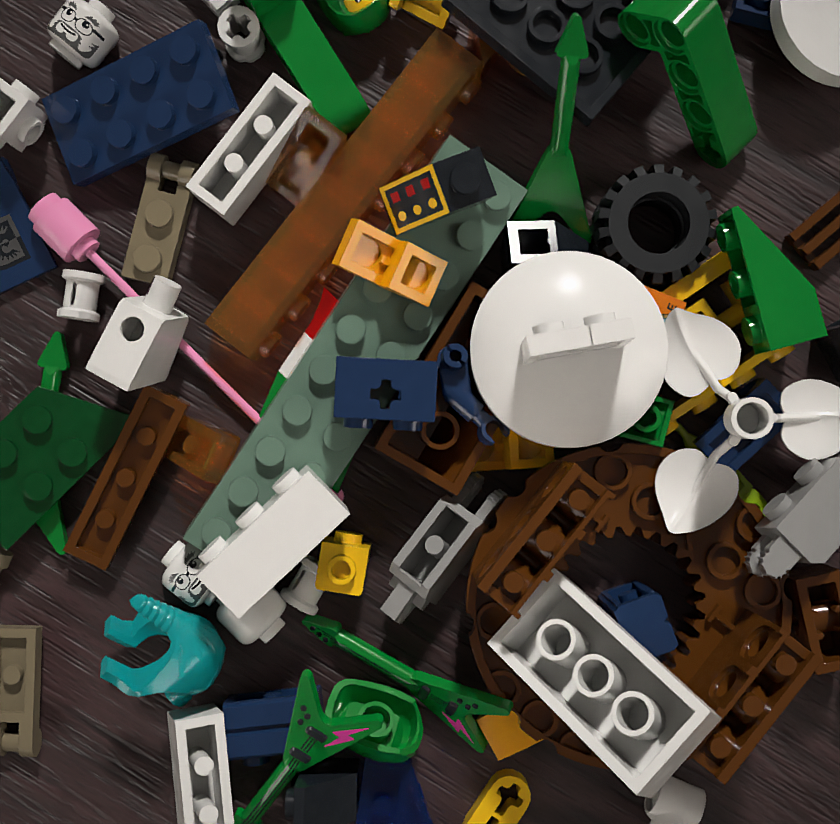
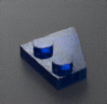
(392, 795)

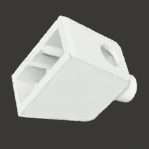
(141, 338)

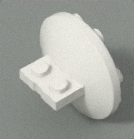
(568, 349)

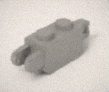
(801, 522)
(439, 549)

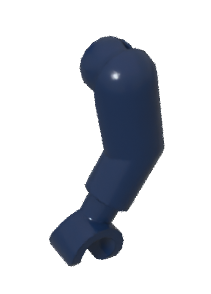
(457, 391)

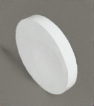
(809, 36)

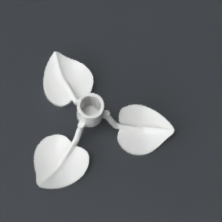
(700, 352)

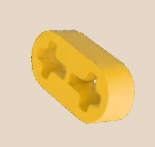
(490, 798)

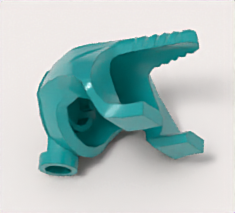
(187, 666)

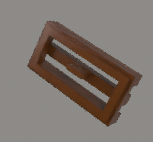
(805, 250)

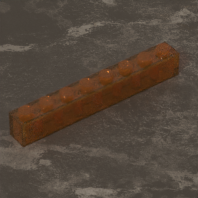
(374, 156)

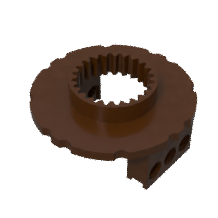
(740, 624)

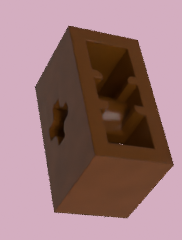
(816, 612)

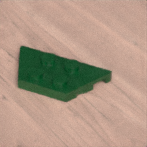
(45, 451)

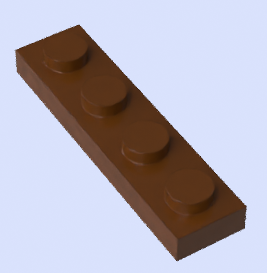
(126, 476)

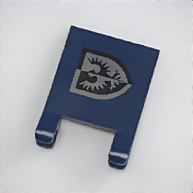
(22, 250)

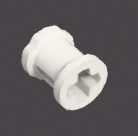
(241, 19)
(81, 295)
(302, 590)

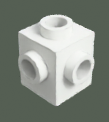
(19, 116)

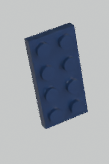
(140, 104)

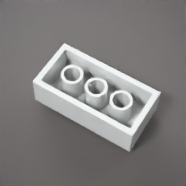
(604, 684)

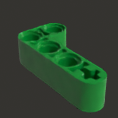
(311, 61)
(701, 71)

